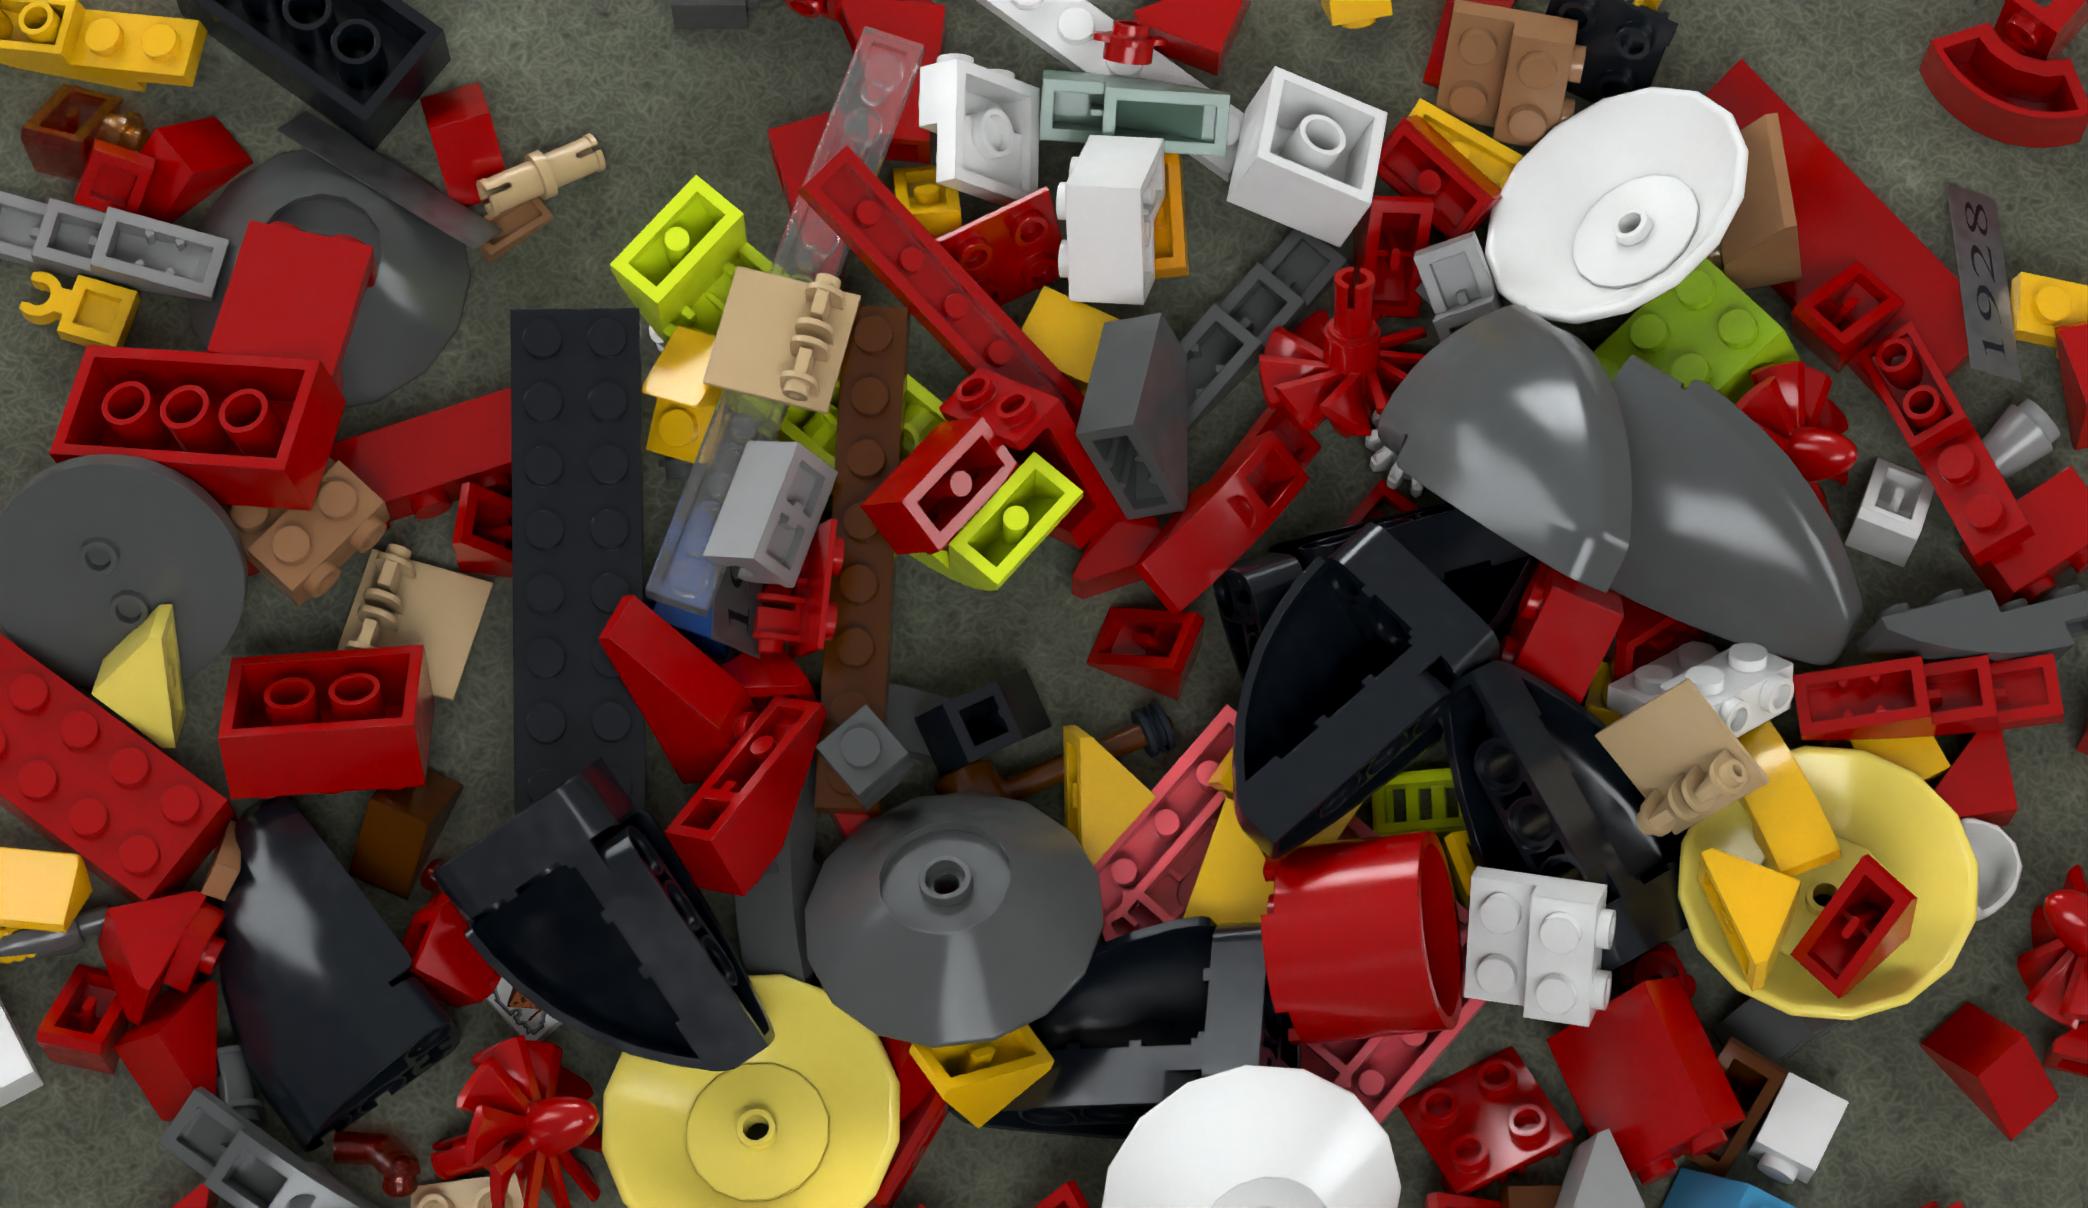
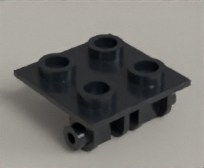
(1621, 44)

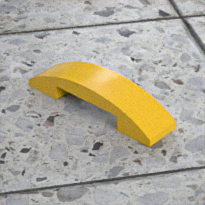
(1785, 810)

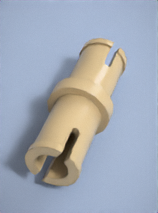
(541, 175)

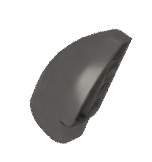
(1522, 439)
(1728, 525)

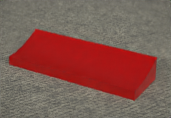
(1846, 223)

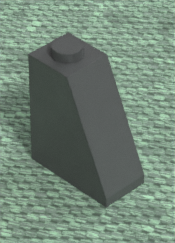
(1138, 416)

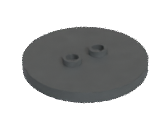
(104, 545)

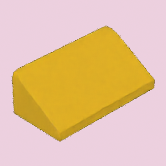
(41, 889)

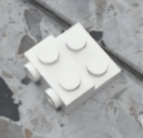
(982, 128)
(1740, 683)
(1539, 944)

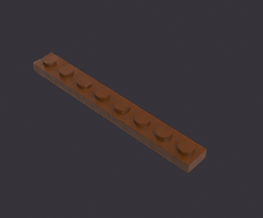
(866, 454)

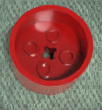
(1363, 938)

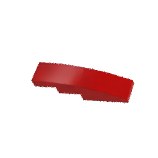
(1927, 699)

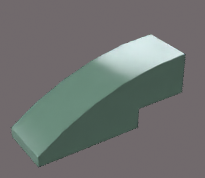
(1098, 104)

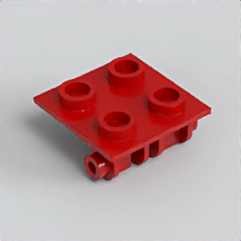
(1010, 247)
(812, 614)
(1485, 1123)

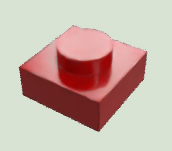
(114, 178)
(197, 948)

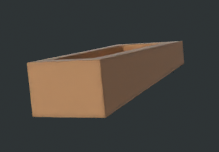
(517, 225)
(223, 866)

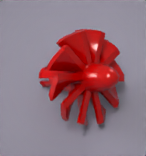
(1337, 364)
(1800, 418)
(2059, 959)
(524, 1122)

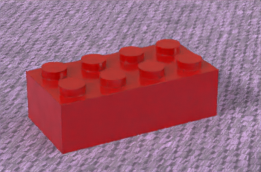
(230, 422)

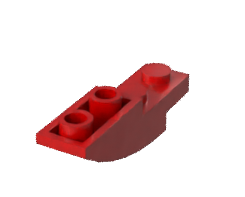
(1946, 443)
(1229, 510)

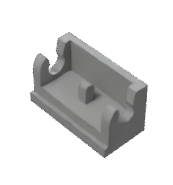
(771, 512)

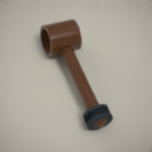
(1149, 731)

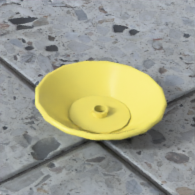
(1873, 812)
(819, 1087)

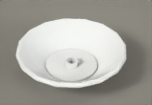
(1617, 204)
(1255, 1144)

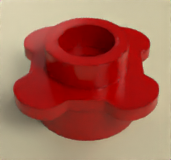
(1129, 42)
(1658, 962)

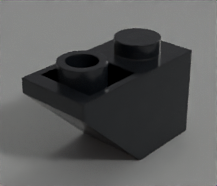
(982, 722)

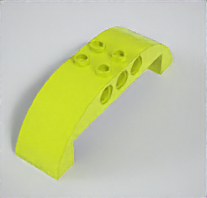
(683, 275)

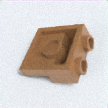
(1509, 70)
(306, 548)

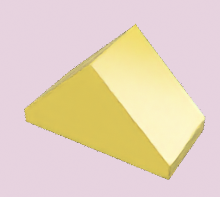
(145, 679)

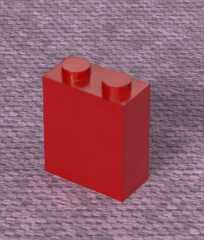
(1648, 1078)

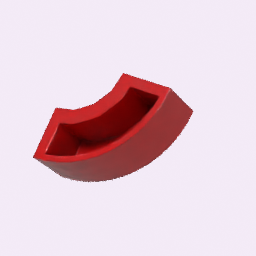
(2005, 92)

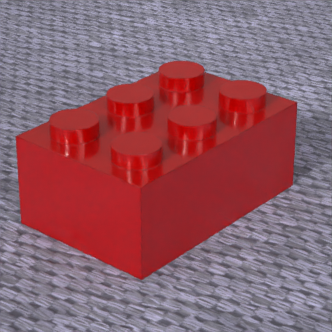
(327, 722)

